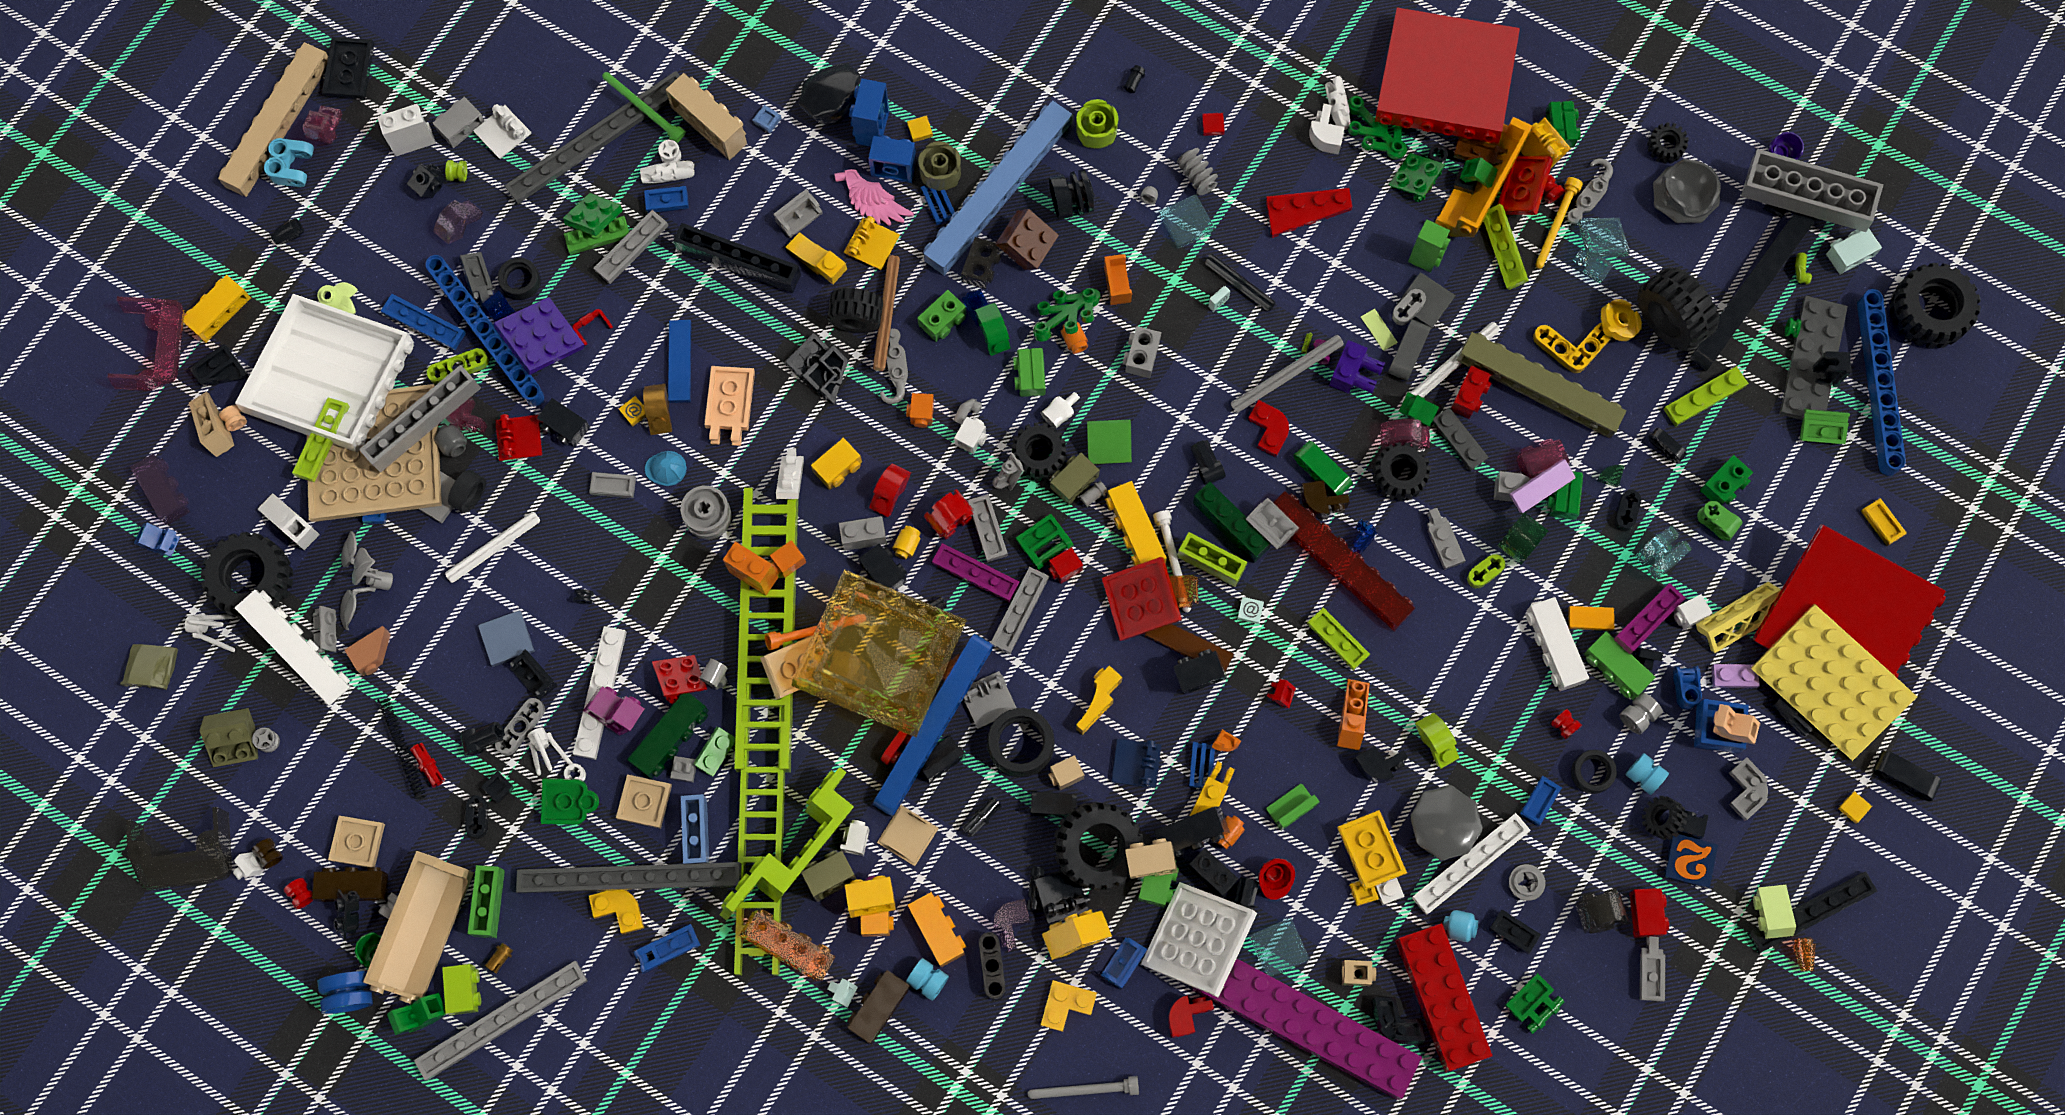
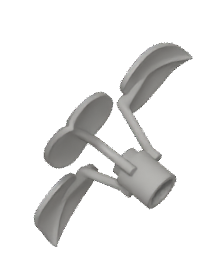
(362, 564)

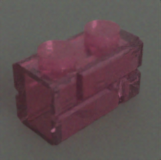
(1536, 460)

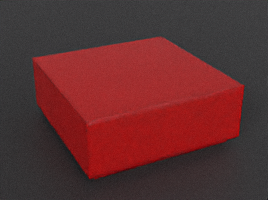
(1213, 124)

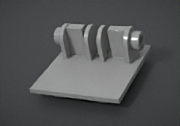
(988, 699)

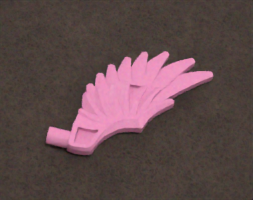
(872, 198)

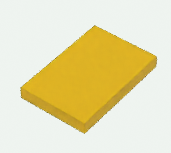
(1371, 850)

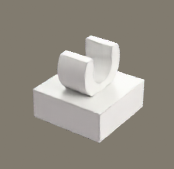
(247, 866)

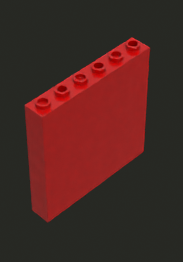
(1447, 75)
(1861, 593)

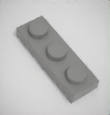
(988, 528)

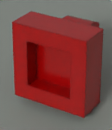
(1283, 693)

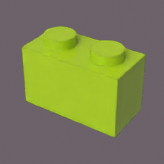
(461, 989)

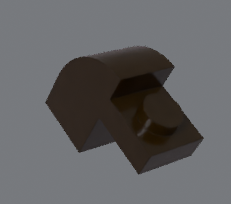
(1315, 498)

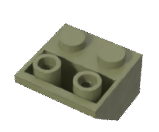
(229, 737)

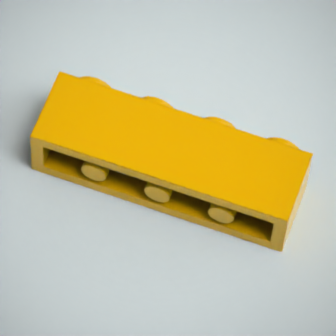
(1134, 523)

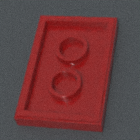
(1525, 185)

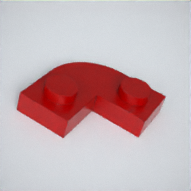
(1275, 424)

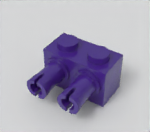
(1346, 373)

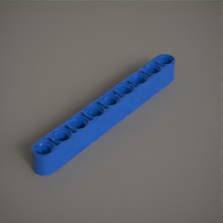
(480, 322)
(1876, 390)
(934, 725)

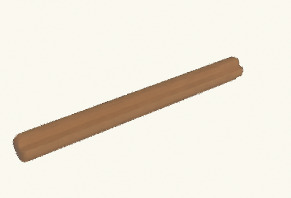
(887, 311)

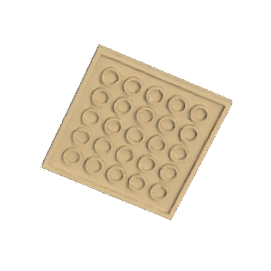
(354, 487)

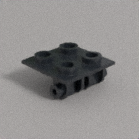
(1060, 897)

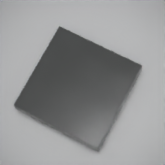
(1436, 300)

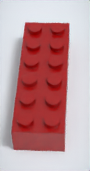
(1443, 998)

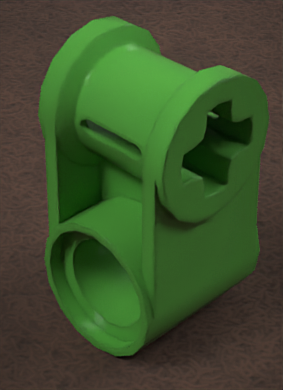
(1720, 521)

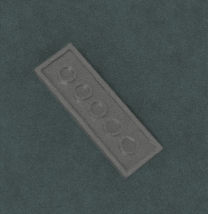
(1819, 332)

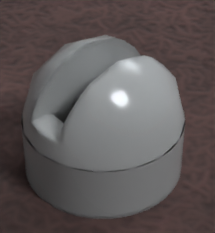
(1149, 195)

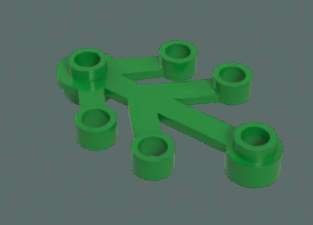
(1375, 130)
(1088, 298)

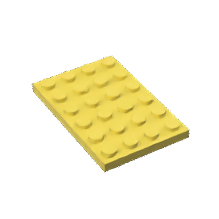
(1833, 682)

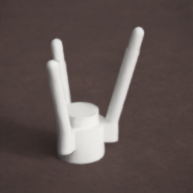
(200, 624)
(539, 741)

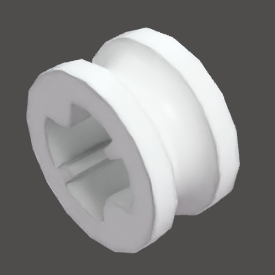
(571, 768)

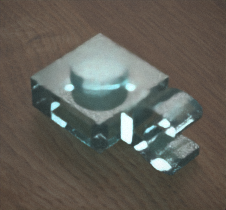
(1596, 267)

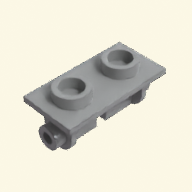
(1009, 473)
(325, 621)

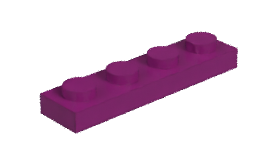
(975, 572)
(1649, 618)

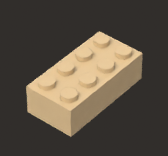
(707, 116)

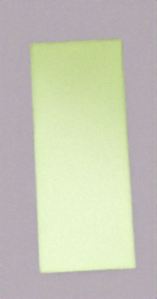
(1379, 329)

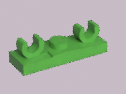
(580, 241)

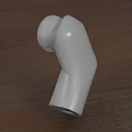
(965, 408)

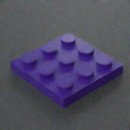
(538, 335)

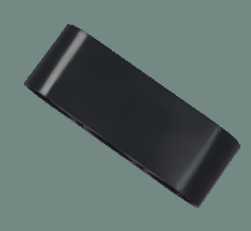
(1906, 775)
(992, 955)

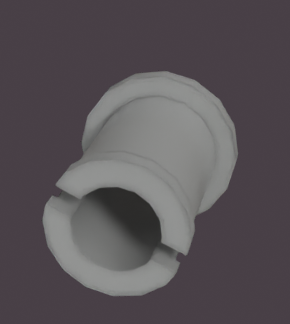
(1093, 493)

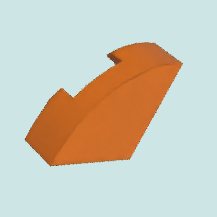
(1226, 742)

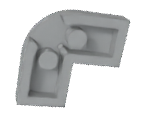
(1754, 787)

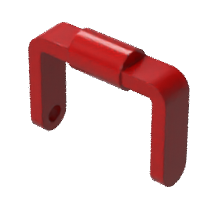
(587, 319)

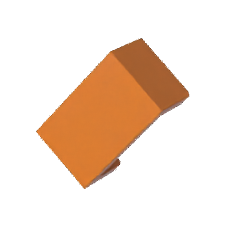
(1117, 279)

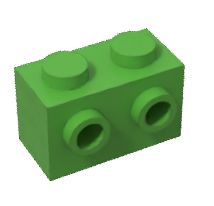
(942, 316)

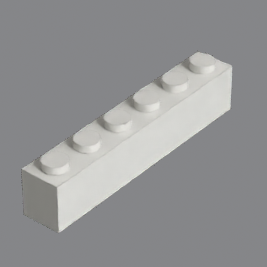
(292, 647)

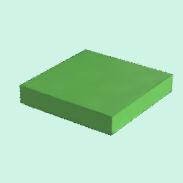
(1109, 441)

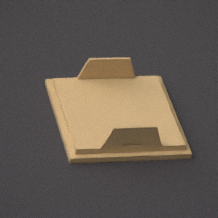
(907, 835)

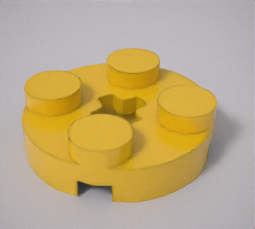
(1613, 327)

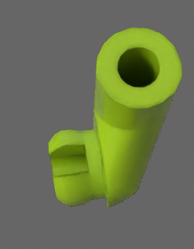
(1800, 268)

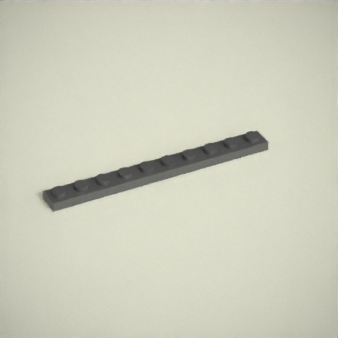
(588, 142)
(628, 877)

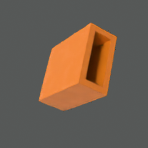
(750, 568)

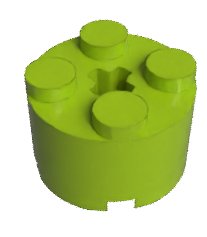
(1097, 124)

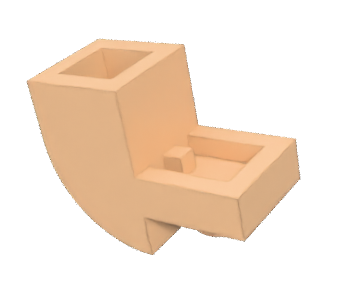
(1735, 725)

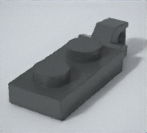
(477, 277)

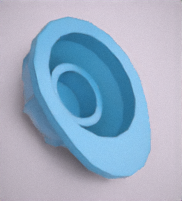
(666, 468)

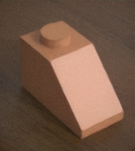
(369, 651)

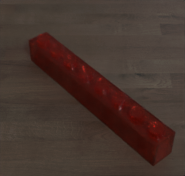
(1345, 564)

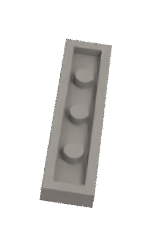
(631, 246)
(1019, 610)

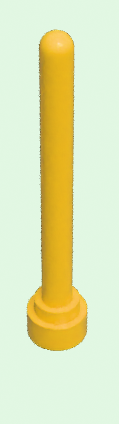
(1572, 187)

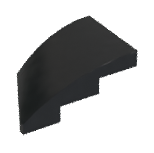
(819, 367)

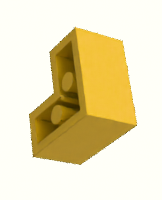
(1076, 933)

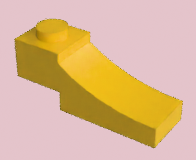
(817, 258)
(1105, 683)

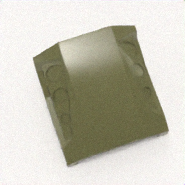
(150, 666)

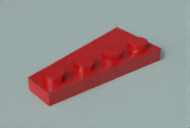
(1301, 209)

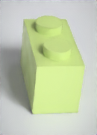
(1775, 911)

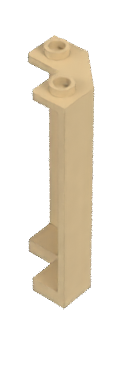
(418, 927)

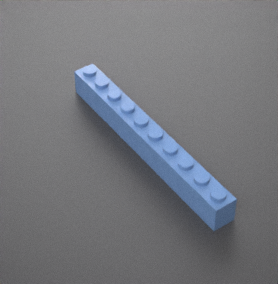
(997, 188)

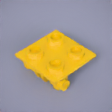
(1545, 141)
(871, 243)

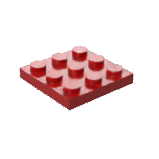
(1141, 599)

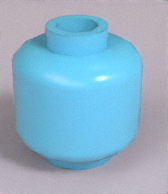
(1461, 926)

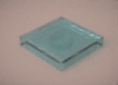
(1186, 221)
(1603, 237)
(1279, 947)

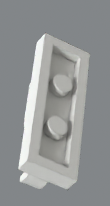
(790, 475)

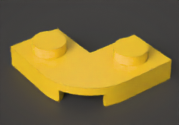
(622, 904)

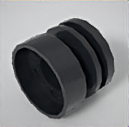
(1071, 194)

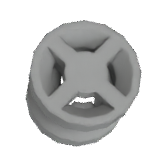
(262, 736)

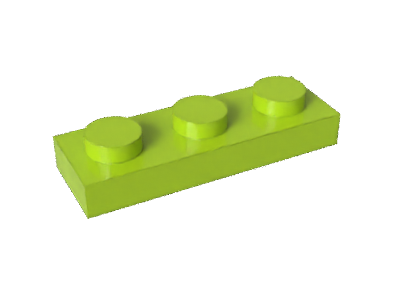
(1338, 638)

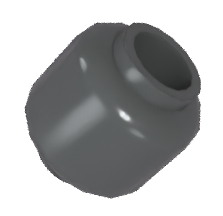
(450, 440)

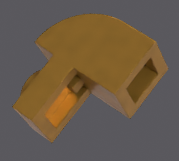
(657, 409)

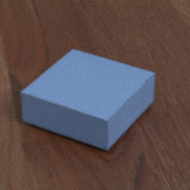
(767, 119)

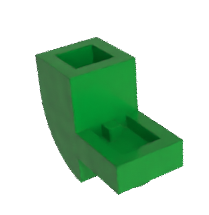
(993, 328)
(1418, 408)
(417, 1015)

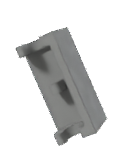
(798, 213)
(1272, 523)

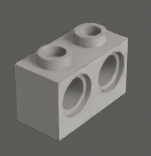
(1144, 352)

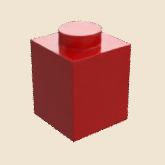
(1065, 565)

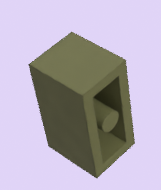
(1074, 478)

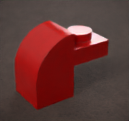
(888, 488)
(1181, 1013)

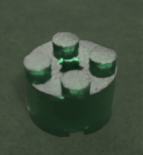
(1522, 538)

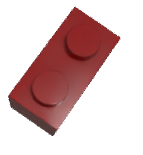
(1648, 913)

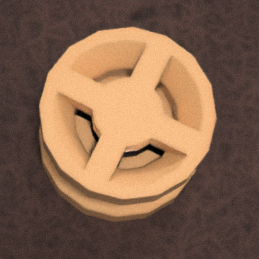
(232, 418)

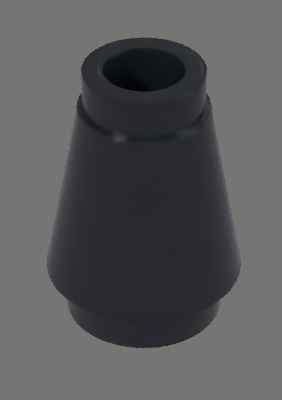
(288, 231)

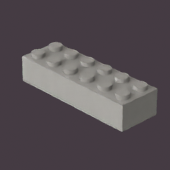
(1812, 190)

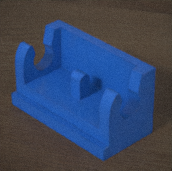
(1124, 962)

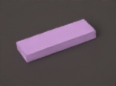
(1542, 486)

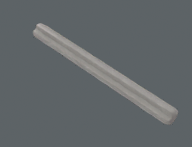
(1287, 373)

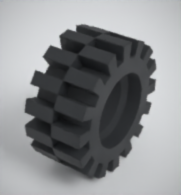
(1670, 132)
(1674, 822)

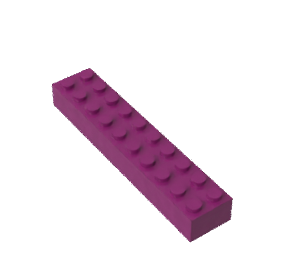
(1317, 1029)

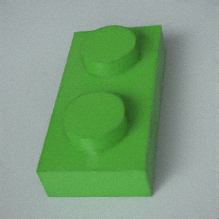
(714, 751)

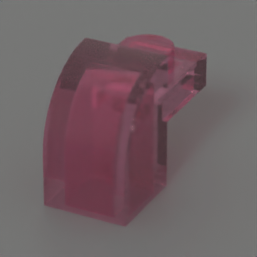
(322, 124)
(463, 419)
(1405, 431)

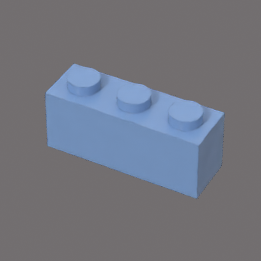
(695, 829)

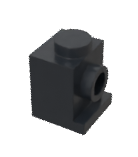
(1695, 825)

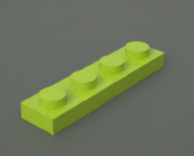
(1505, 247)
(1705, 396)
(318, 447)

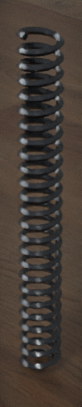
(403, 748)

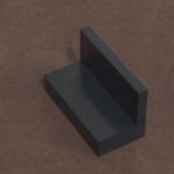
(942, 758)

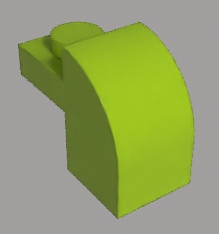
(1438, 738)

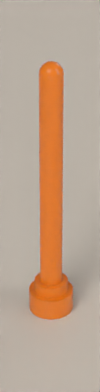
(775, 640)

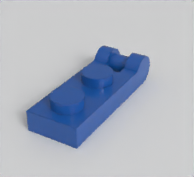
(667, 948)

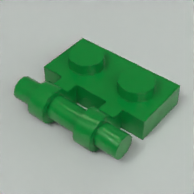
(1529, 998)

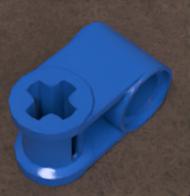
(1687, 681)

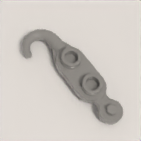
(1592, 193)
(896, 367)

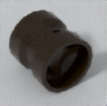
(267, 853)

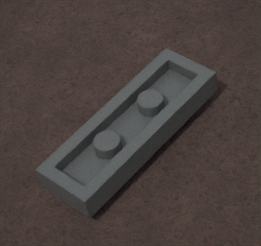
(1459, 439)

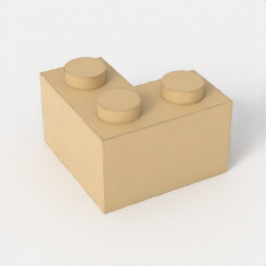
(1151, 859)

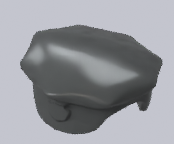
(1687, 191)
(1446, 822)

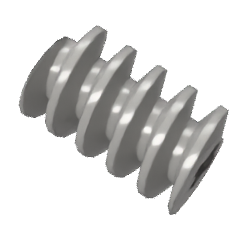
(1197, 171)

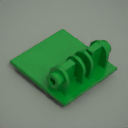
(1417, 176)

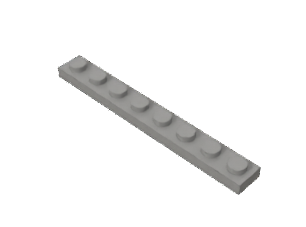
(500, 1020)

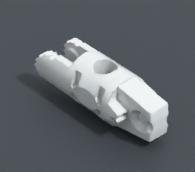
(1337, 98)
(667, 172)

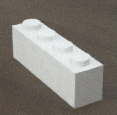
(1557, 644)

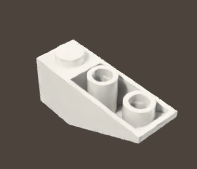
(288, 521)

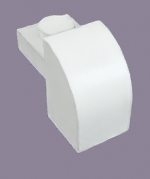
(1324, 135)

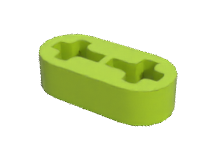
(1482, 567)

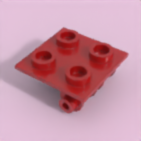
(518, 437)
(678, 676)

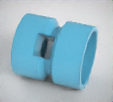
(1647, 774)
(927, 979)

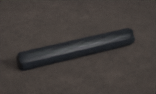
(1240, 282)

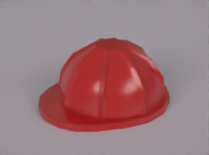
(1276, 878)

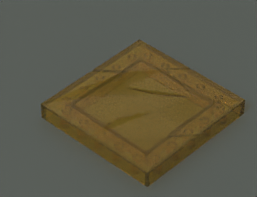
(879, 653)

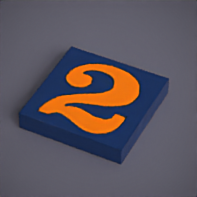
(1691, 861)

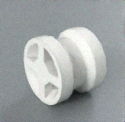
(669, 147)

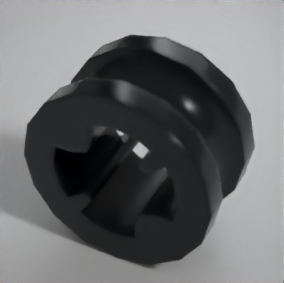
(1439, 149)
(583, 596)

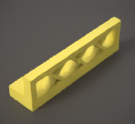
(1738, 611)

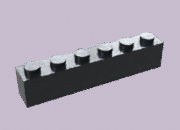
(737, 257)

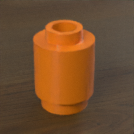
(1075, 342)
(1236, 829)

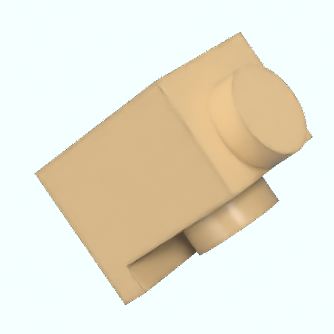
(1365, 967)

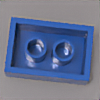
(870, 111)

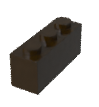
(368, 884)
(878, 1006)

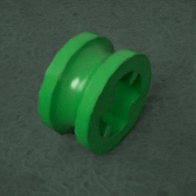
(1792, 327)

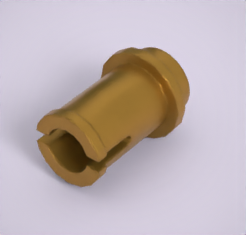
(499, 957)

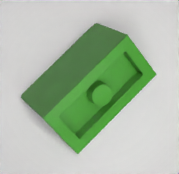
(1292, 806)

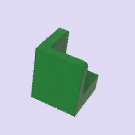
(1479, 170)

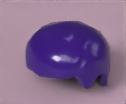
(1787, 145)

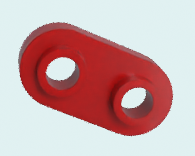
(893, 752)

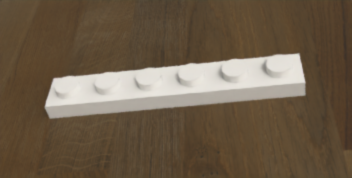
(603, 675)
(1471, 864)

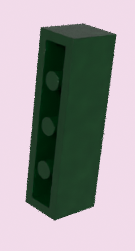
(1231, 522)
(668, 735)

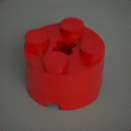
(949, 513)

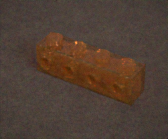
(787, 945)

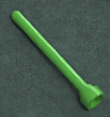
(674, 133)

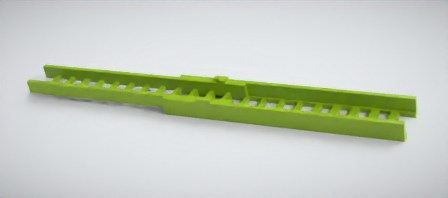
(744, 704)

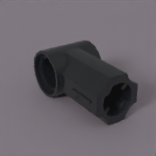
(1209, 467)
(476, 739)
(1246, 892)

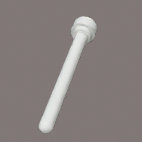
(1163, 520)

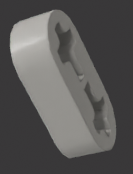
(1412, 309)

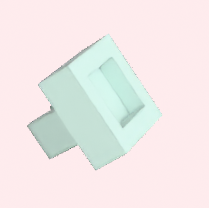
(842, 992)

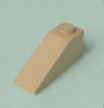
(209, 425)

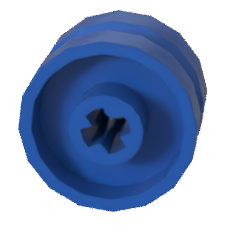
(344, 992)

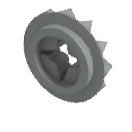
(1531, 873)

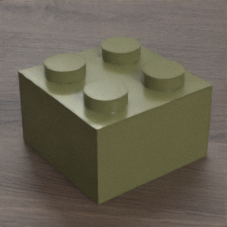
(828, 875)

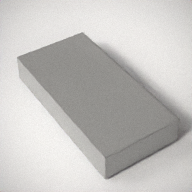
(612, 485)

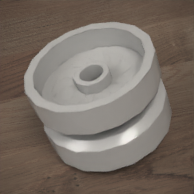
(703, 500)

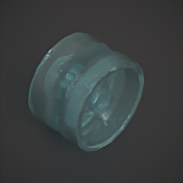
(1661, 549)

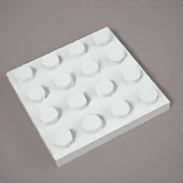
(1199, 939)

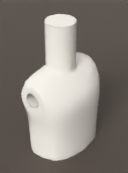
(1059, 410)

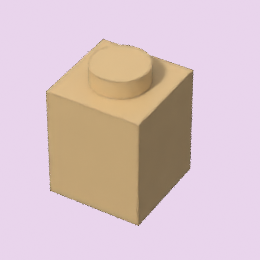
(1066, 773)

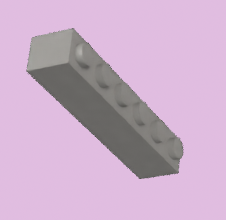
(420, 418)

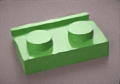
(1824, 426)

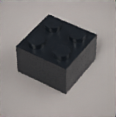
(1200, 672)

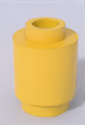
(906, 542)

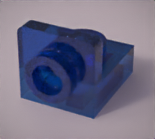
(498, 306)
(1363, 541)

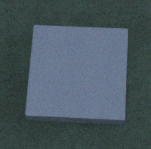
(506, 638)

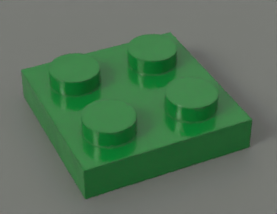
(592, 214)

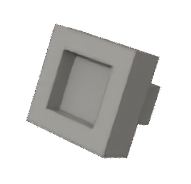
(683, 769)

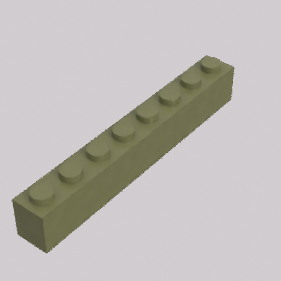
(1542, 385)

